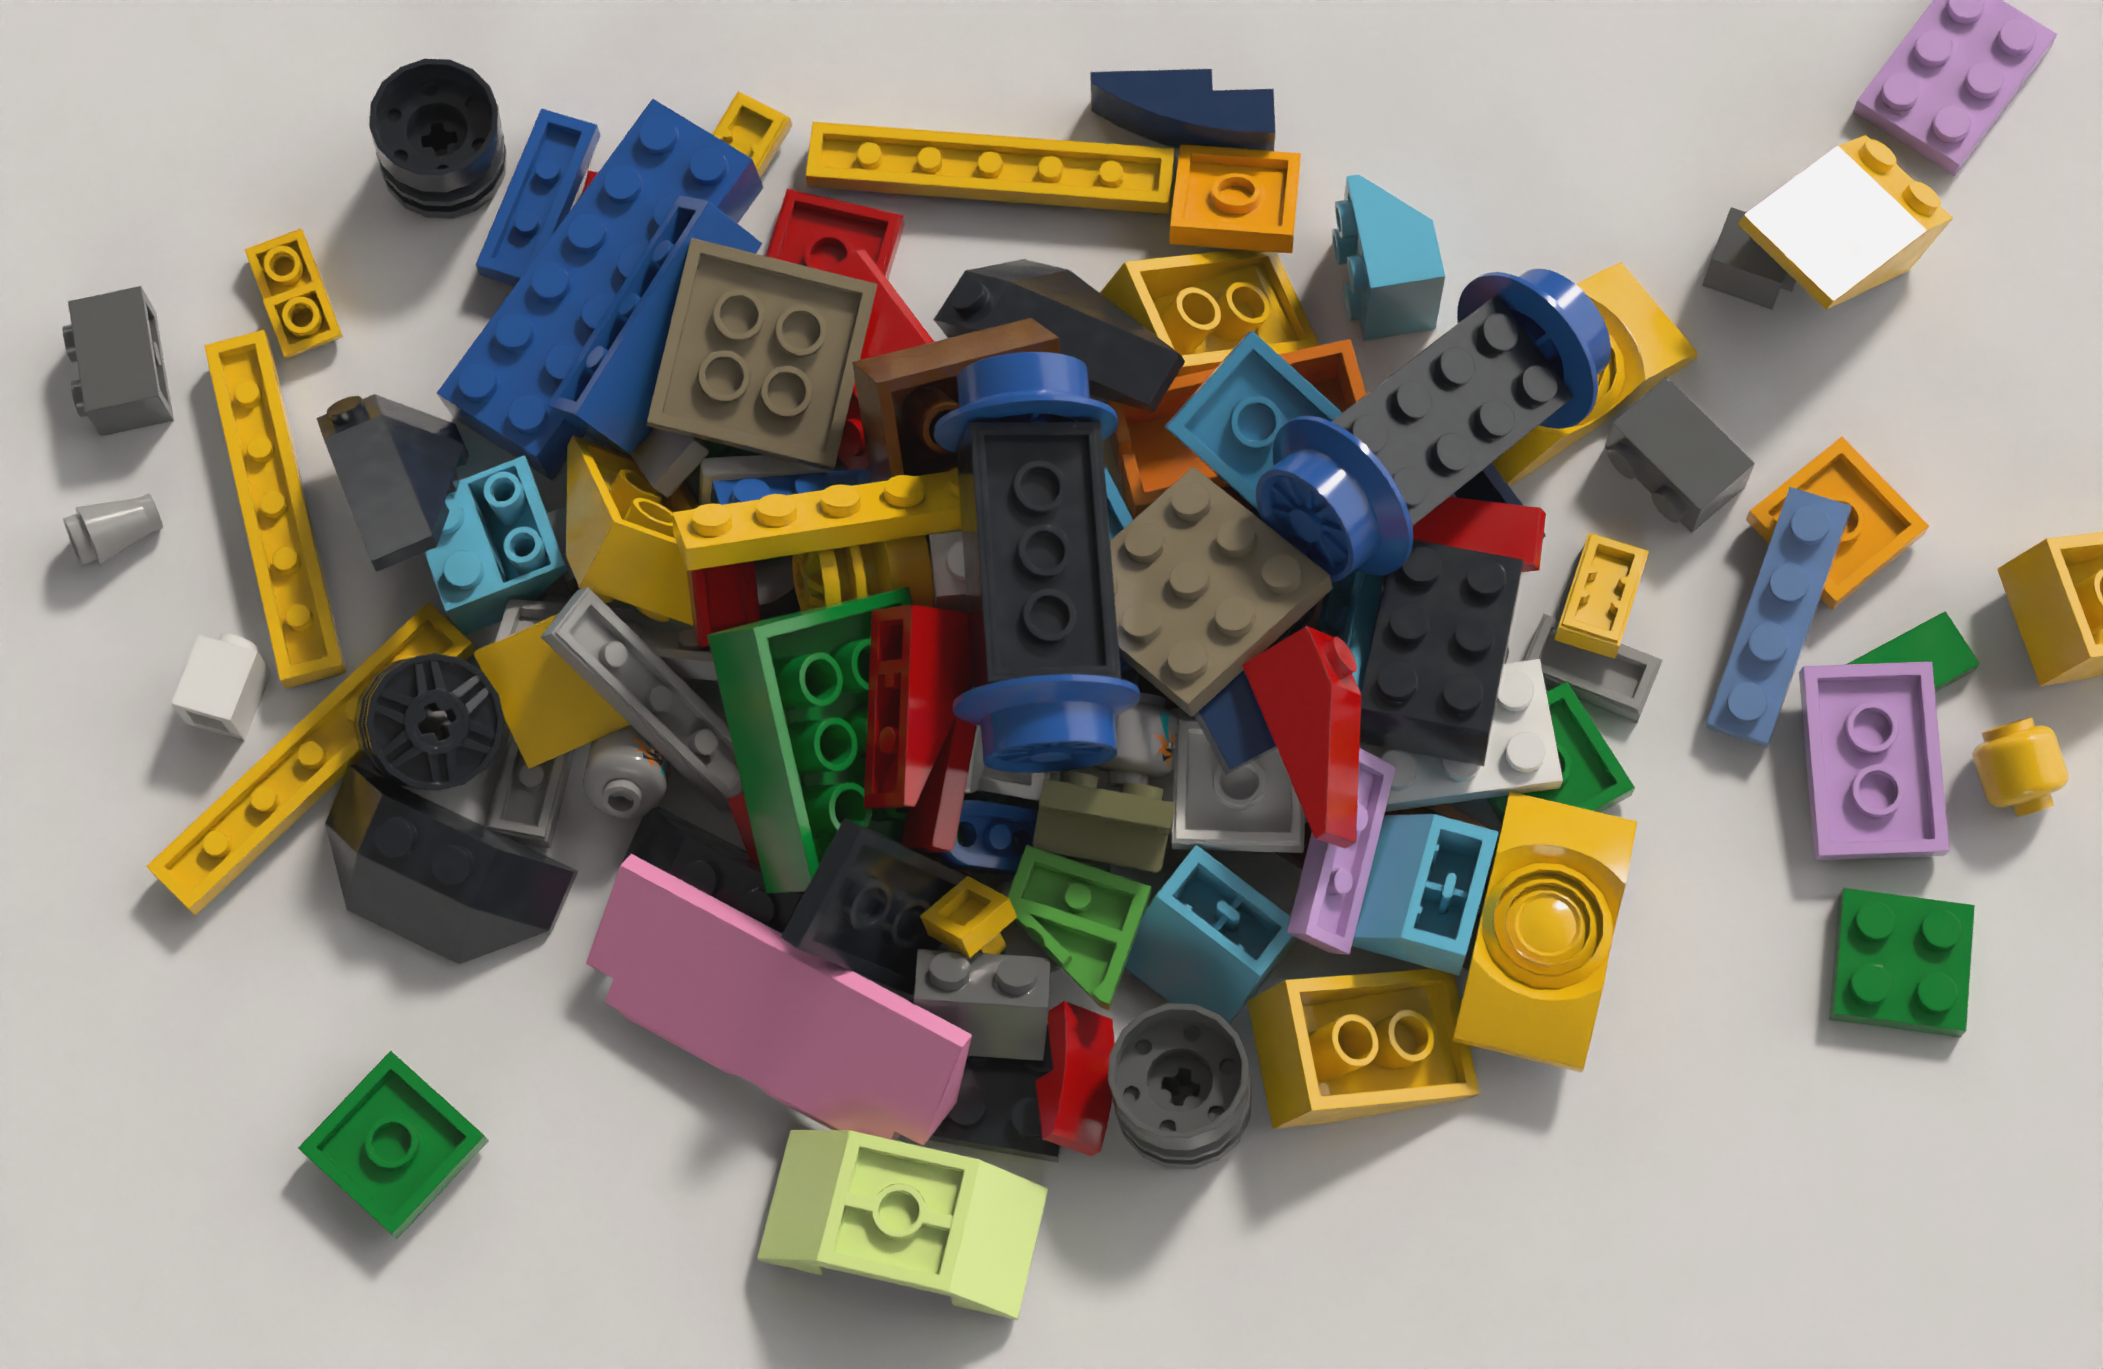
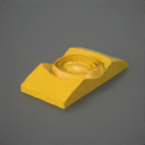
(1642, 354)
(1545, 932)

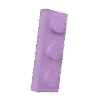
(1337, 877)

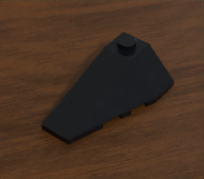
(1121, 355)
(393, 473)

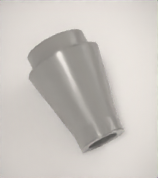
(111, 527)

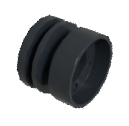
(432, 109)
(395, 705)

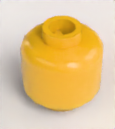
(2020, 766)

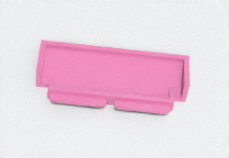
(774, 1011)

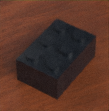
(1440, 652)

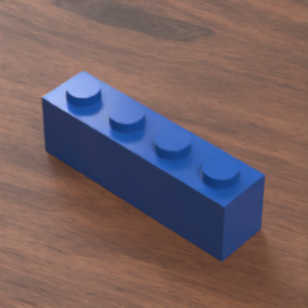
(618, 368)

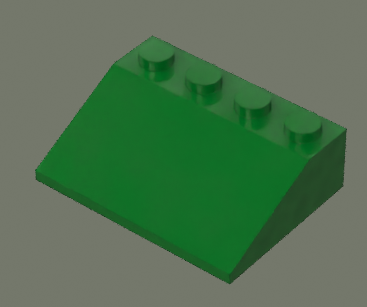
(800, 730)

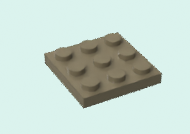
(761, 354)
(1204, 590)

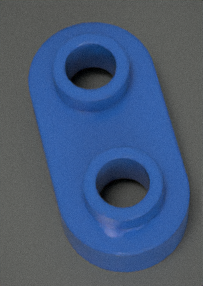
(988, 837)

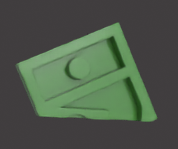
(1079, 918)

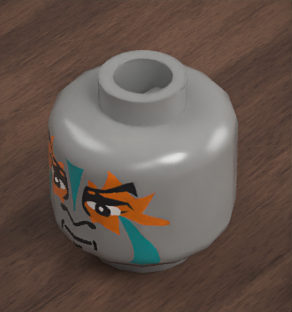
(1144, 742)
(625, 774)

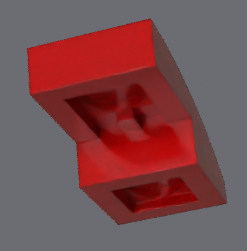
(1076, 1093)

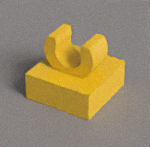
(970, 918)

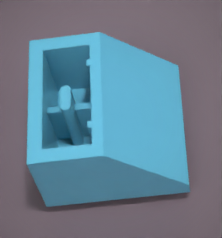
(1389, 261)
(494, 546)
(1425, 890)
(1208, 938)

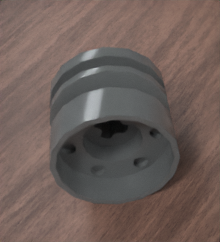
(1171, 1050)

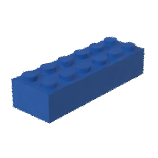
(564, 293)

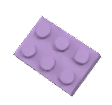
(1954, 77)
(1873, 761)

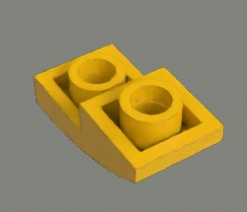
(293, 293)

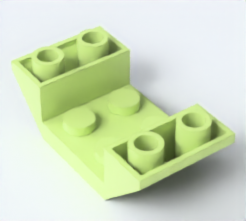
(904, 1218)

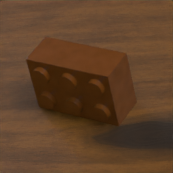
(915, 387)

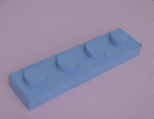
(1778, 617)

